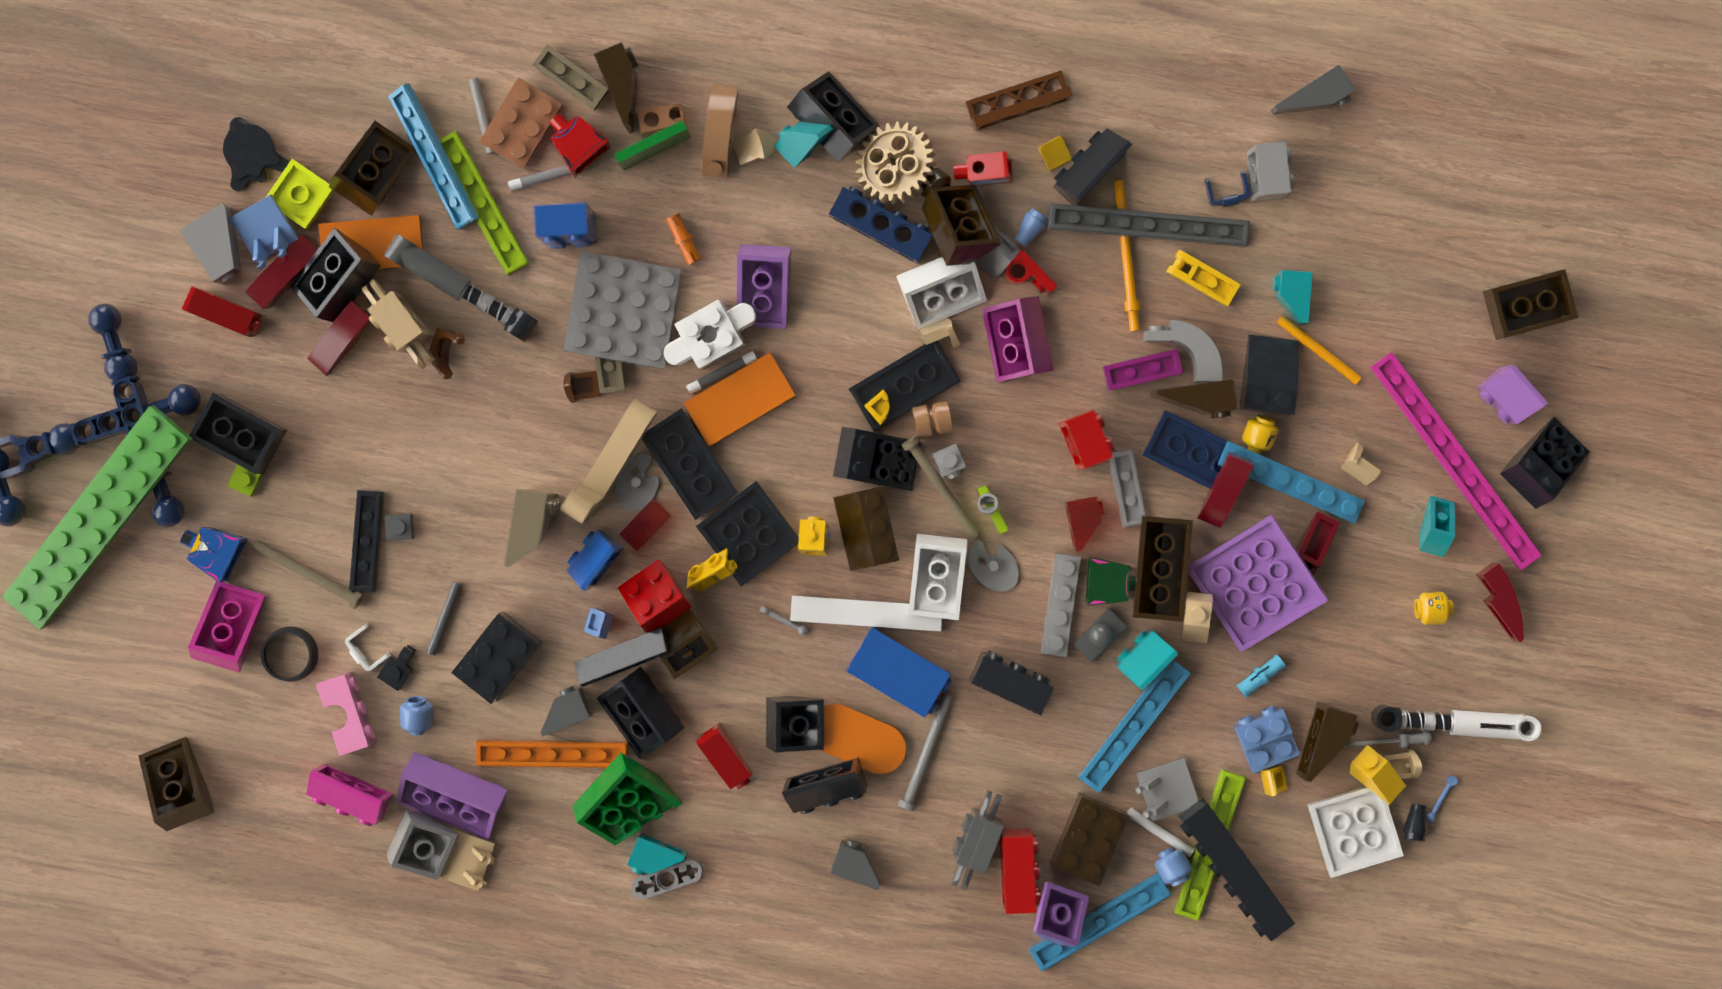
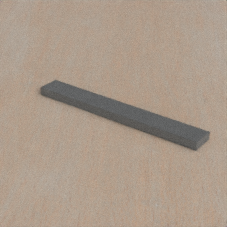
(1148, 225)

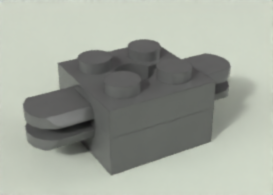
(977, 841)

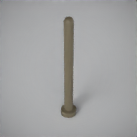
(912, 445)
(353, 599)

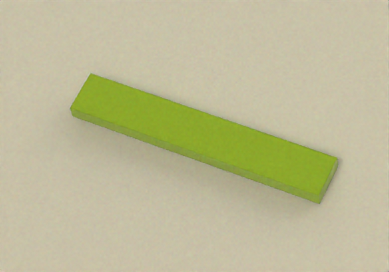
(490, 216)
(1224, 804)

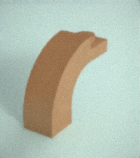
(718, 130)

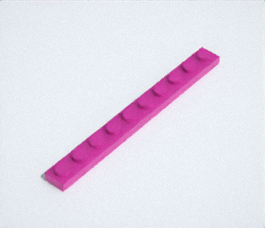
(1455, 461)

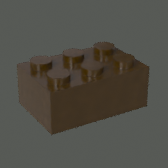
(1530, 304)
(1089, 839)

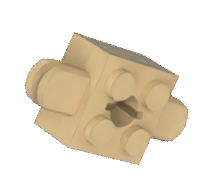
(399, 323)

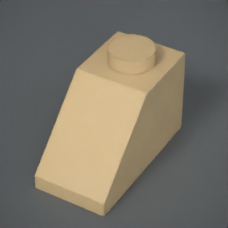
(1197, 617)

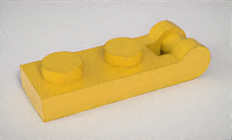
(1204, 278)

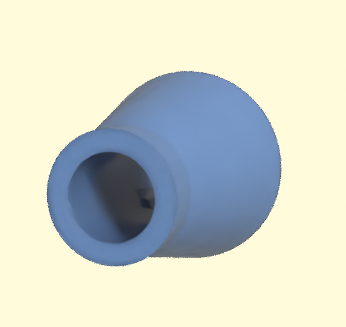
(1031, 226)

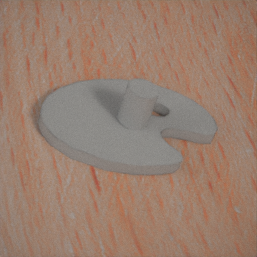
(636, 490)
(1000, 570)

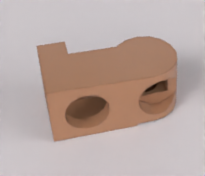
(659, 118)

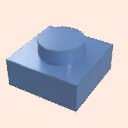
(598, 623)

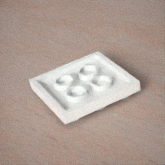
(1354, 831)

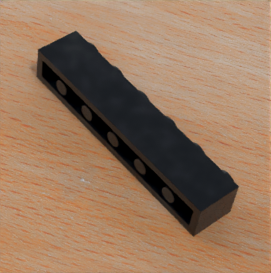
(1236, 869)

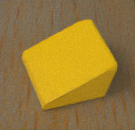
(1054, 153)

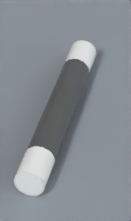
(721, 372)

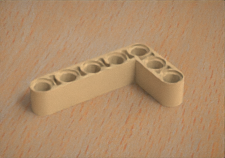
(589, 496)

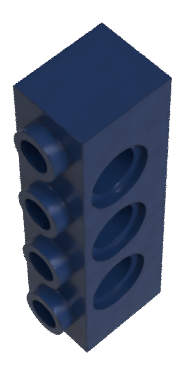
(852, 197)

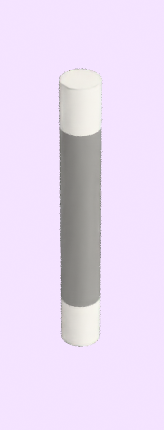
(538, 177)

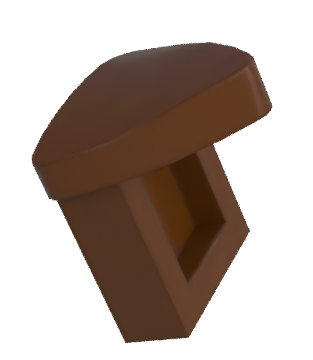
(581, 386)

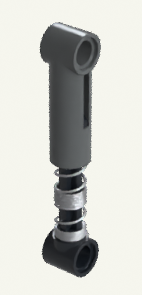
(458, 286)

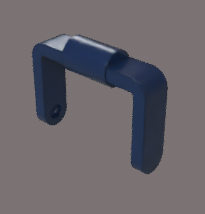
(1228, 200)

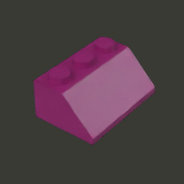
(348, 794)

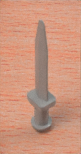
(1402, 739)

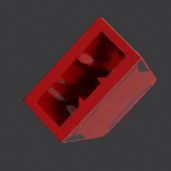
(577, 143)

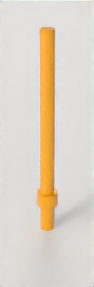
(1131, 304)

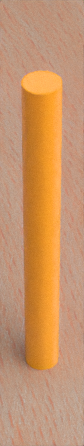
(1318, 349)

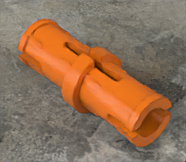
(683, 239)

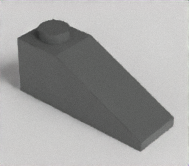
(1320, 94)

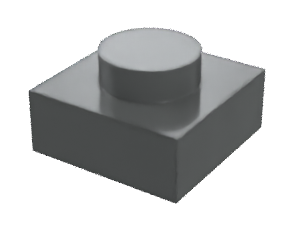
(399, 527)

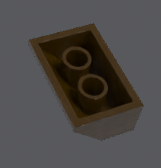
(960, 223)
(866, 528)

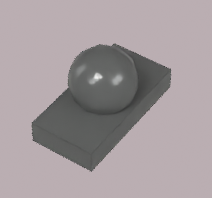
(1099, 635)

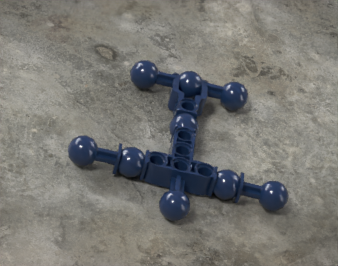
(67, 438)

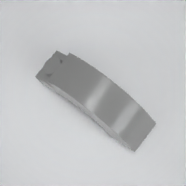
(1203, 351)

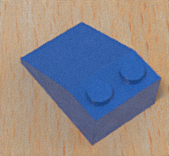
(593, 560)

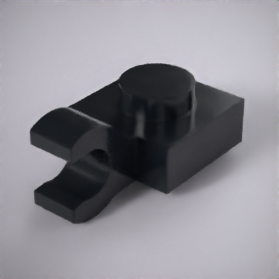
(396, 669)

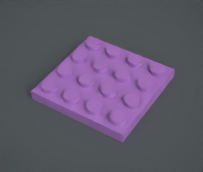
(1257, 583)

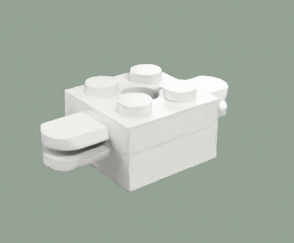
(710, 334)

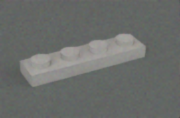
(1060, 605)

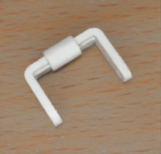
(357, 654)

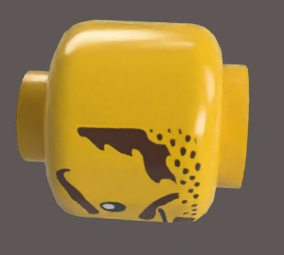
(1260, 434)

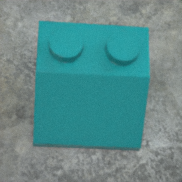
(1145, 658)

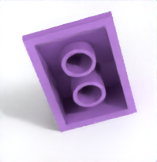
(765, 283)

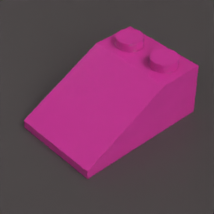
(226, 626)

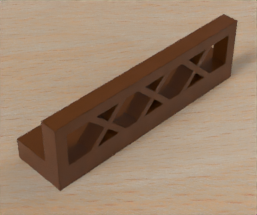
(1024, 106)

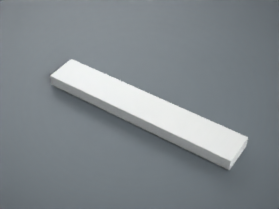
(859, 613)

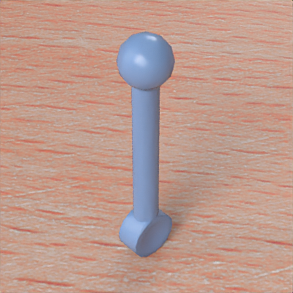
(1451, 781)

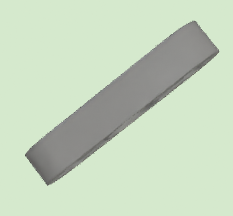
(687, 879)

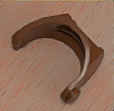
(443, 338)

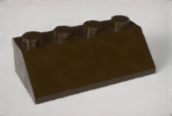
(1162, 568)

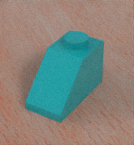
(801, 141)
(1294, 293)
(1437, 527)
(653, 855)

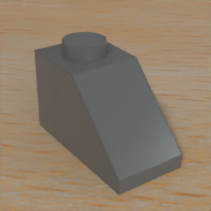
(566, 710)
(854, 864)

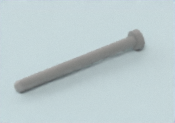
(930, 742)

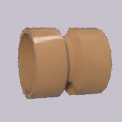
(932, 420)

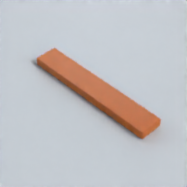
(548, 753)

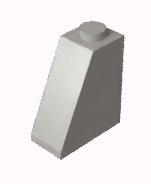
(215, 244)

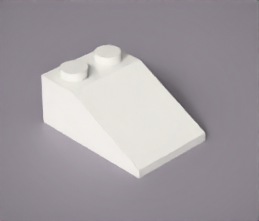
(937, 576)

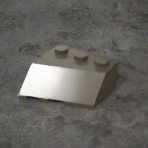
(530, 521)

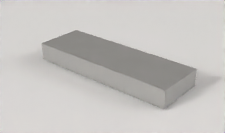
(1127, 488)

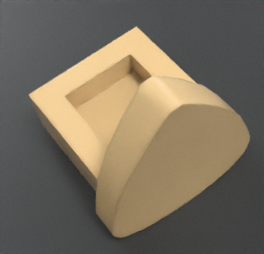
(754, 146)
(938, 331)
(1359, 467)
(1405, 763)

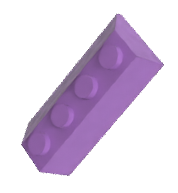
(450, 795)

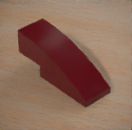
(281, 273)
(340, 337)
(1225, 489)
(1317, 540)
(1502, 601)

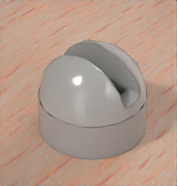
(987, 499)

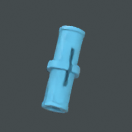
(1261, 676)

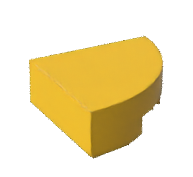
(879, 407)

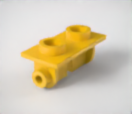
(702, 575)

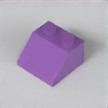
(1511, 395)
(1060, 915)

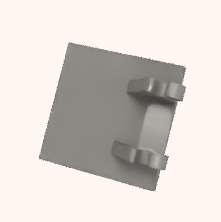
(1166, 789)

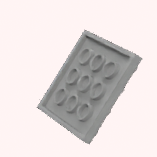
(622, 310)

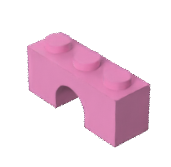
(356, 732)

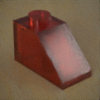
(1083, 519)

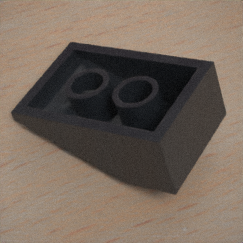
(1270, 375)

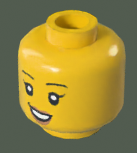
(1433, 608)

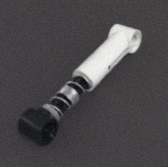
(1459, 723)

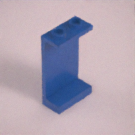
(899, 673)

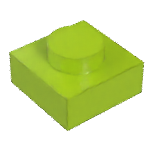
(244, 481)

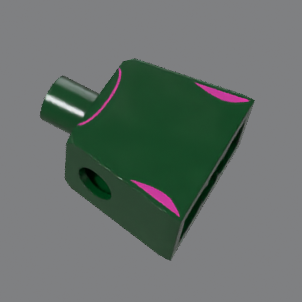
(1107, 582)

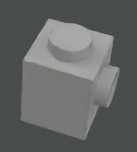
(949, 461)

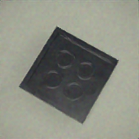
(750, 531)

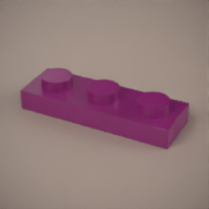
(1142, 370)

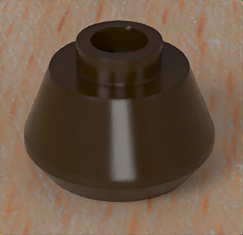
(939, 179)

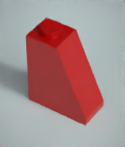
(222, 311)
(724, 757)

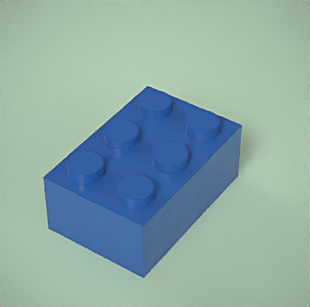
(565, 225)

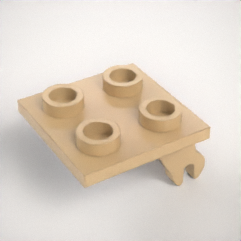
(468, 861)

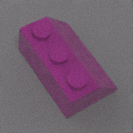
(1017, 339)

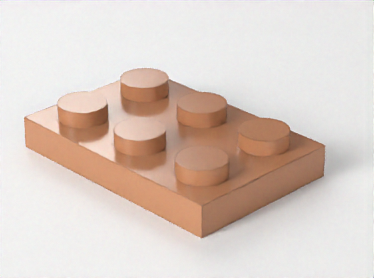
(520, 123)

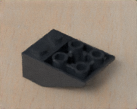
(875, 459)
(1545, 463)

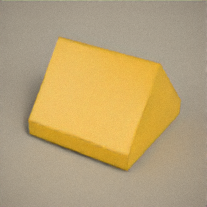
(1274, 780)

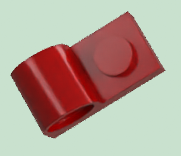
(1041, 281)

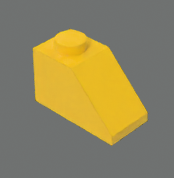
(1377, 775)

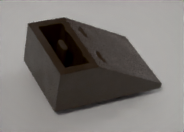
(687, 643)

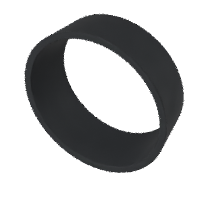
(312, 649)

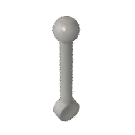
(802, 630)

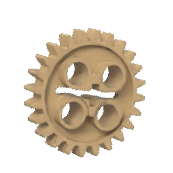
(887, 144)

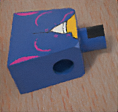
(214, 551)

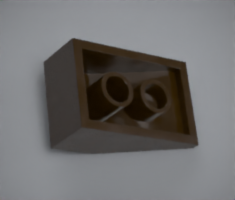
(621, 79)
(372, 168)
(1204, 398)
(1327, 735)
(175, 785)

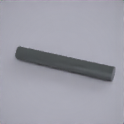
(444, 618)

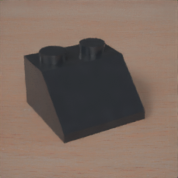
(794, 723)

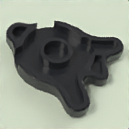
(250, 153)

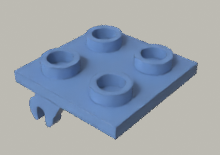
(264, 230)

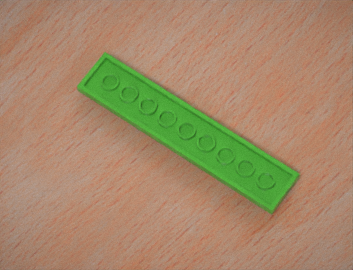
(97, 517)

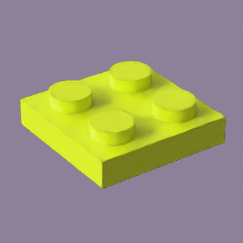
(300, 193)

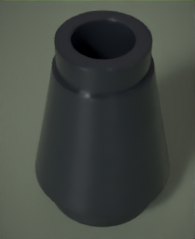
(1416, 823)

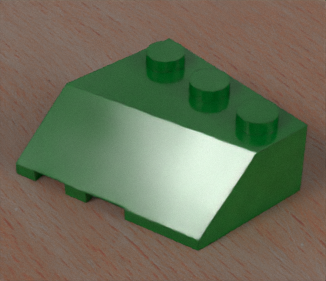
(623, 800)

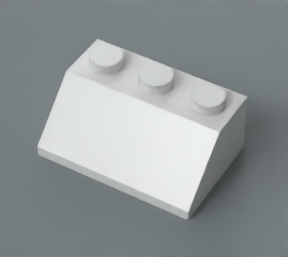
(940, 291)

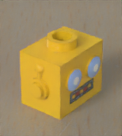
(814, 537)

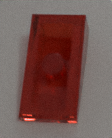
(645, 524)

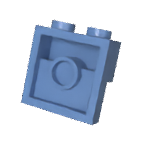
(1266, 739)

